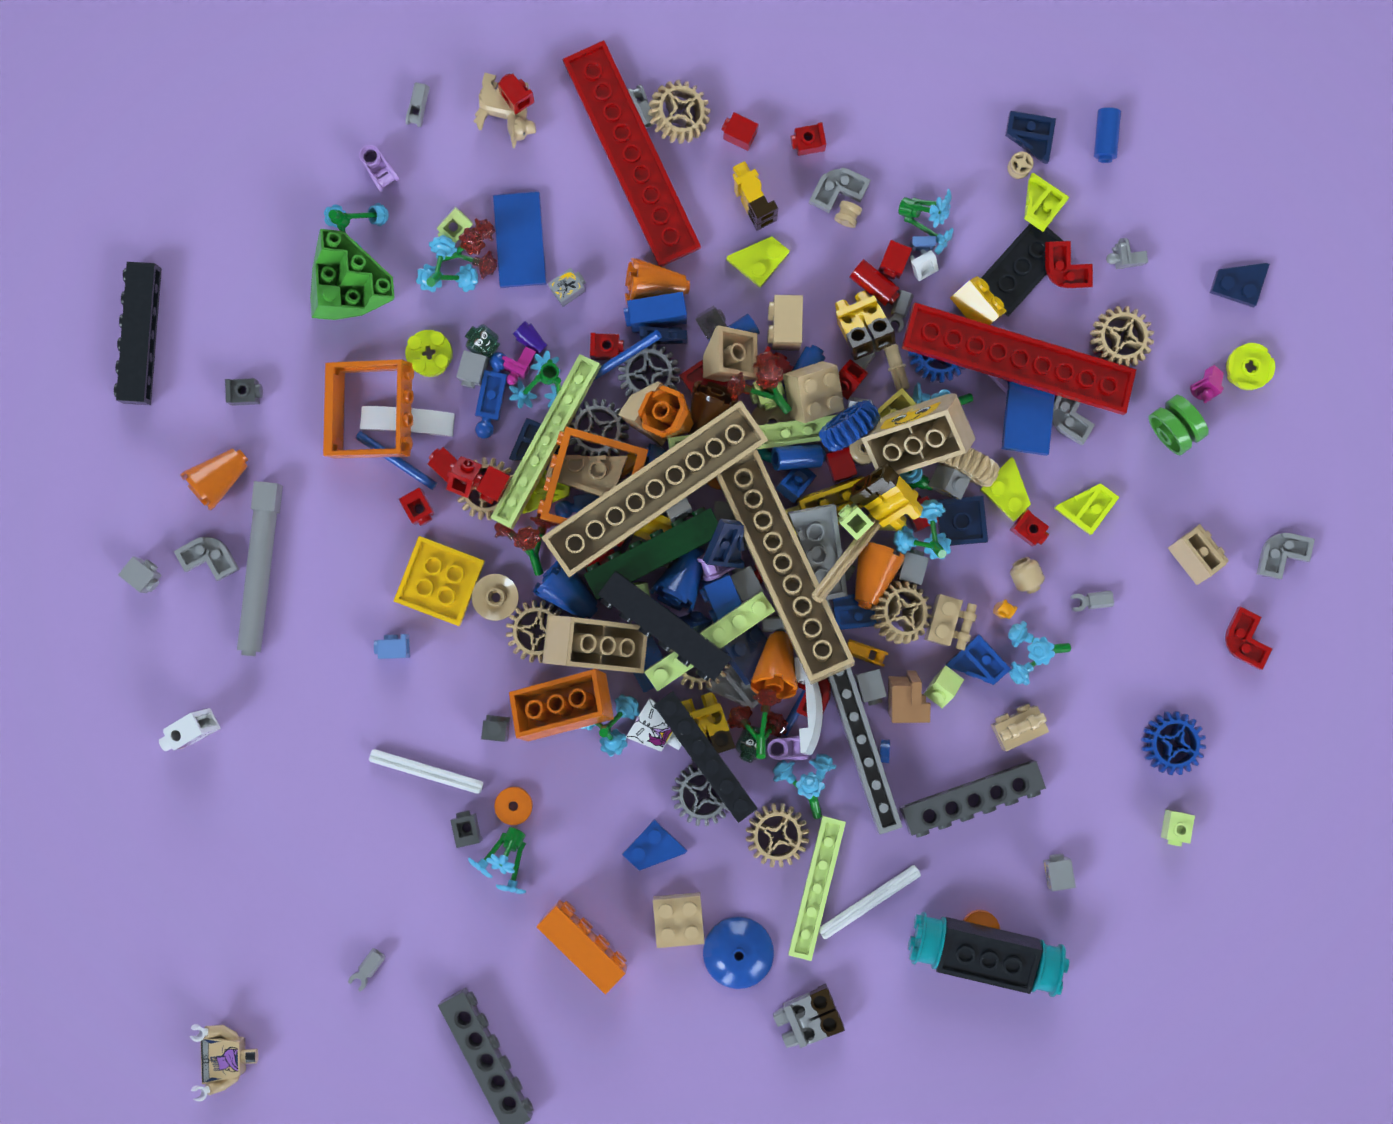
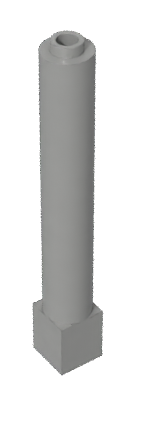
(265, 506)

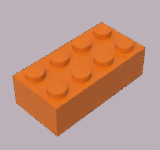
(561, 705)
(583, 946)

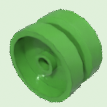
(1178, 425)

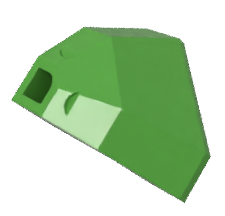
(346, 279)

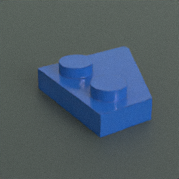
(979, 661)
(653, 847)

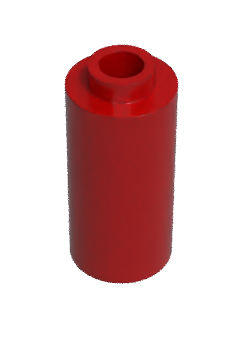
(875, 283)

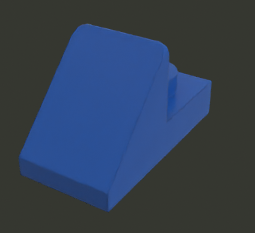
(795, 483)

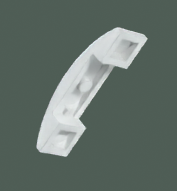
(424, 421)
(810, 736)

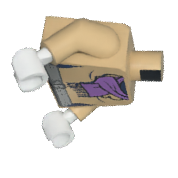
(221, 1058)

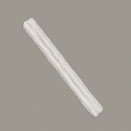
(426, 771)
(869, 902)

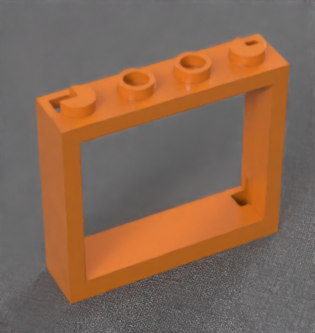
(334, 408)
(557, 463)

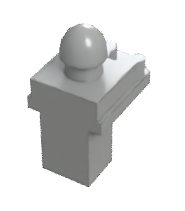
(1124, 258)

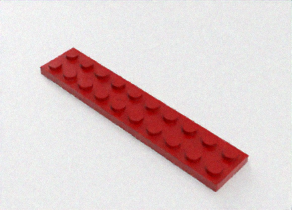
(631, 153)
(1019, 358)

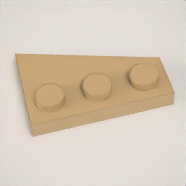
(591, 473)

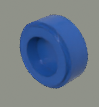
(885, 751)

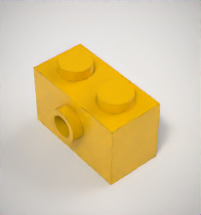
(978, 302)

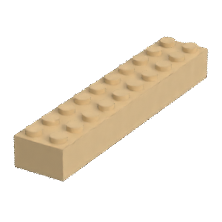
(654, 489)
(784, 569)

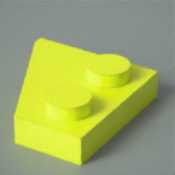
(1088, 507)

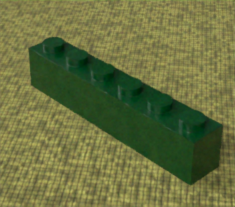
(656, 552)

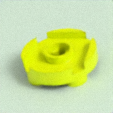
(1261, 359)
(440, 360)

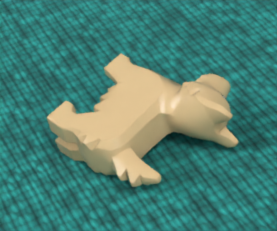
(493, 104)

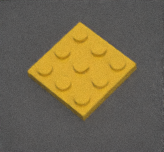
(439, 581)

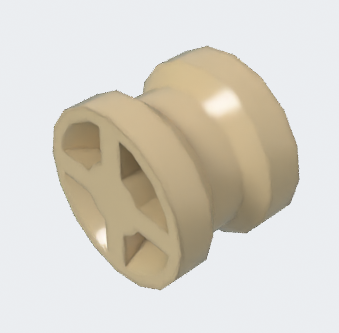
(1023, 161)
(848, 214)

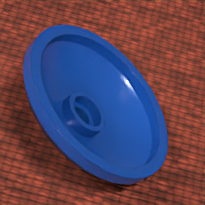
(733, 936)

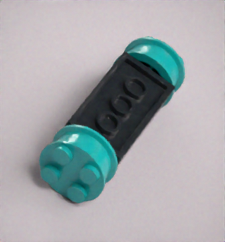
(988, 955)

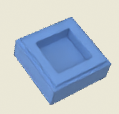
(923, 242)

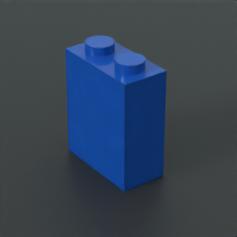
(656, 311)

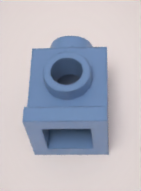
(392, 647)

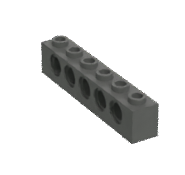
(1027, 771)
(473, 1054)

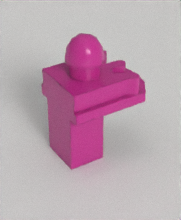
(520, 367)
(1209, 386)

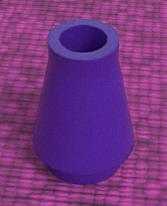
(529, 337)

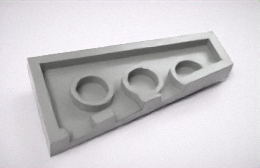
(820, 540)

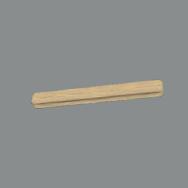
(844, 563)

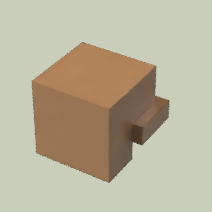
(906, 699)

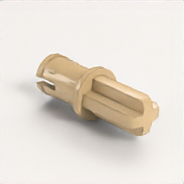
(896, 367)

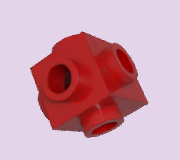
(464, 476)

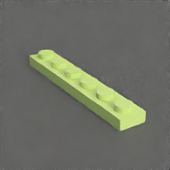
(719, 633)
(816, 888)

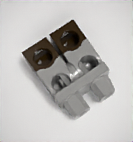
(811, 1018)

